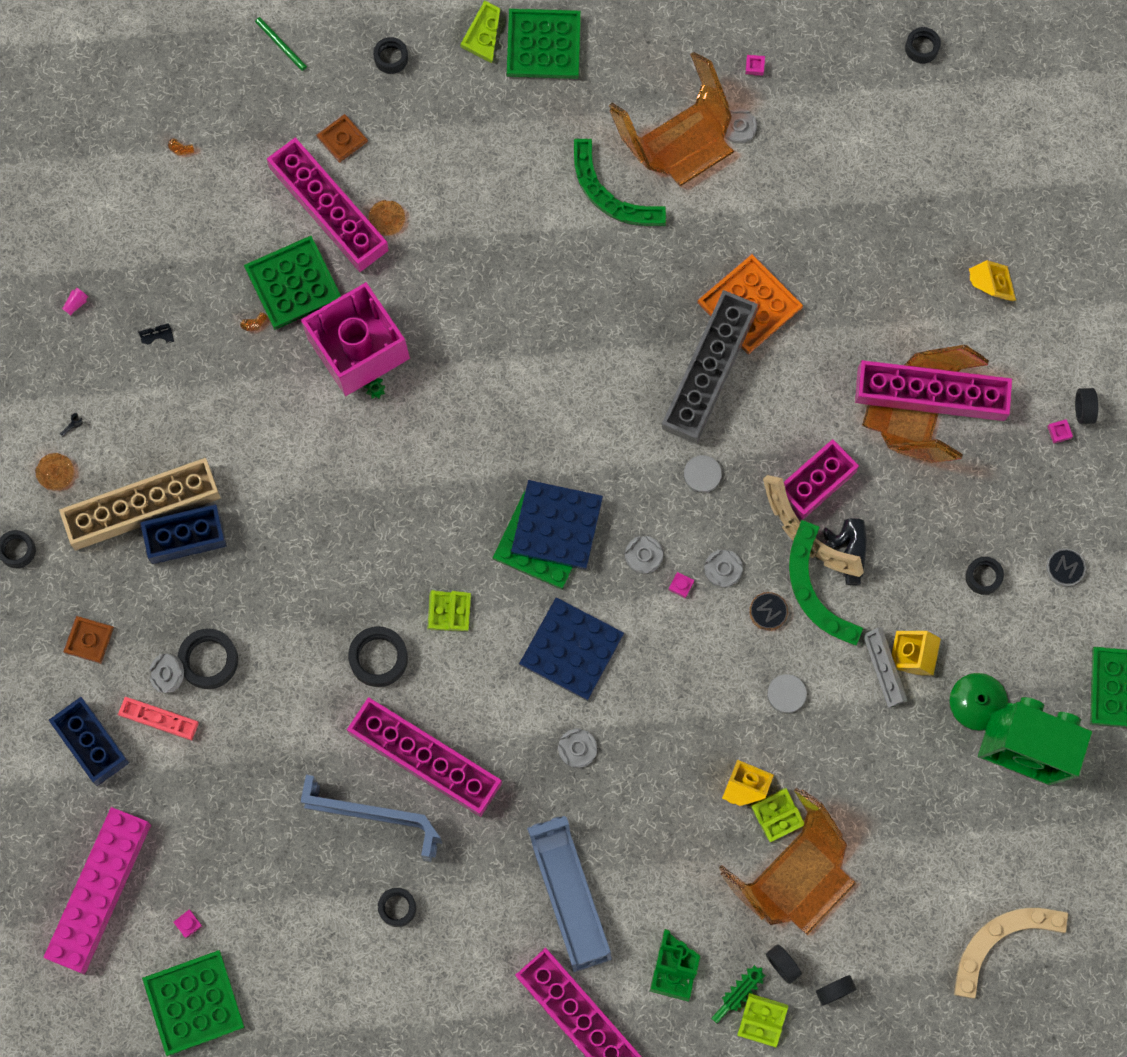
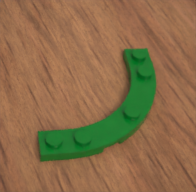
(604, 199)
(805, 593)

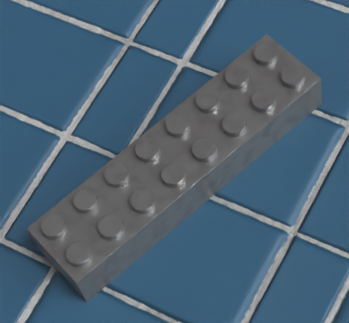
(710, 367)

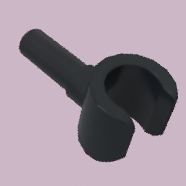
(72, 424)

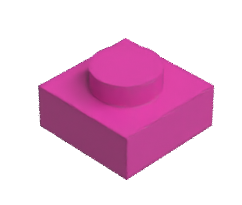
(755, 65)
(1060, 431)
(681, 585)
(187, 923)

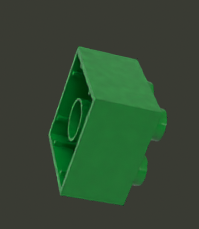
(1035, 742)

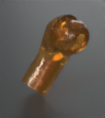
(179, 149)
(253, 324)

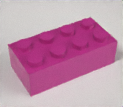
(819, 479)

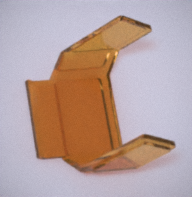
(690, 139)
(912, 430)
(804, 878)

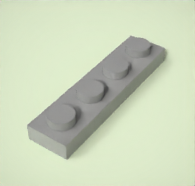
(885, 667)

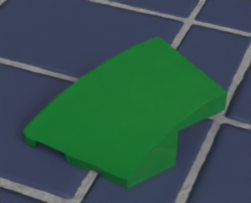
(673, 968)

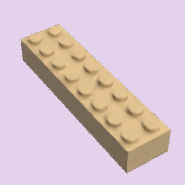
(139, 502)

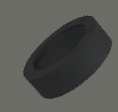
(372, 634)
(197, 638)

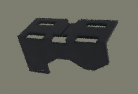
(165, 334)

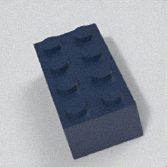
(183, 534)
(89, 741)

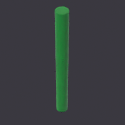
(277, 40)

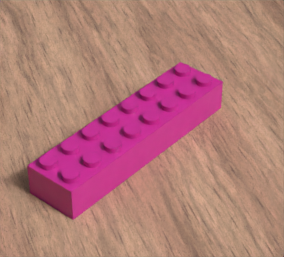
(327, 204)
(933, 390)
(424, 757)
(97, 890)

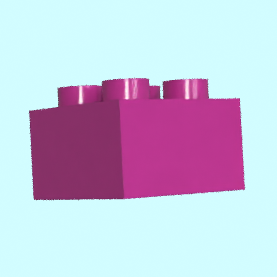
(355, 339)

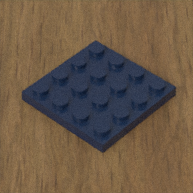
(557, 524)
(571, 649)

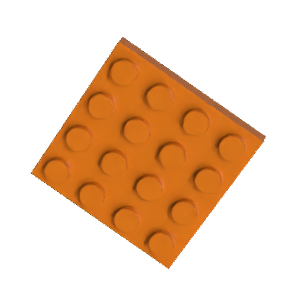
(757, 285)

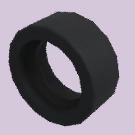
(922, 58)
(390, 68)
(1086, 405)
(23, 561)
(984, 590)
(396, 892)
(783, 964)
(836, 990)

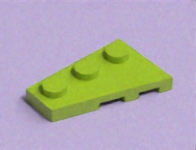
(482, 33)

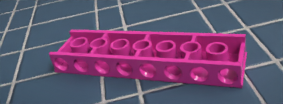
(572, 1009)

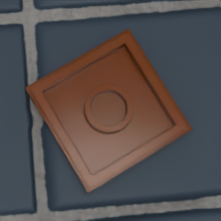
(342, 138)
(88, 639)

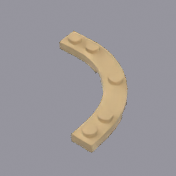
(780, 506)
(994, 931)

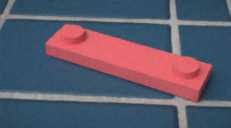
(158, 718)

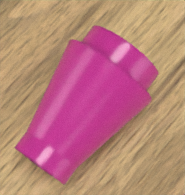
(75, 301)

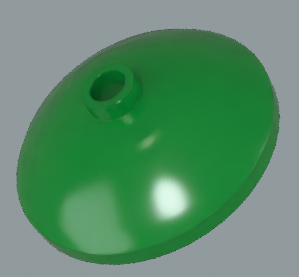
(965, 702)

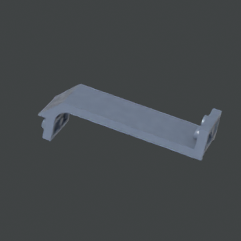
(312, 801)
(569, 893)

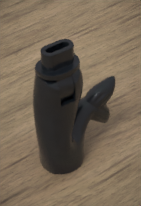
(855, 531)

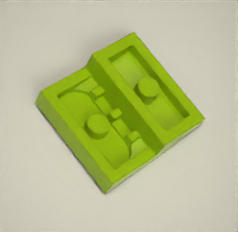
(449, 611)
(777, 815)
(762, 1020)

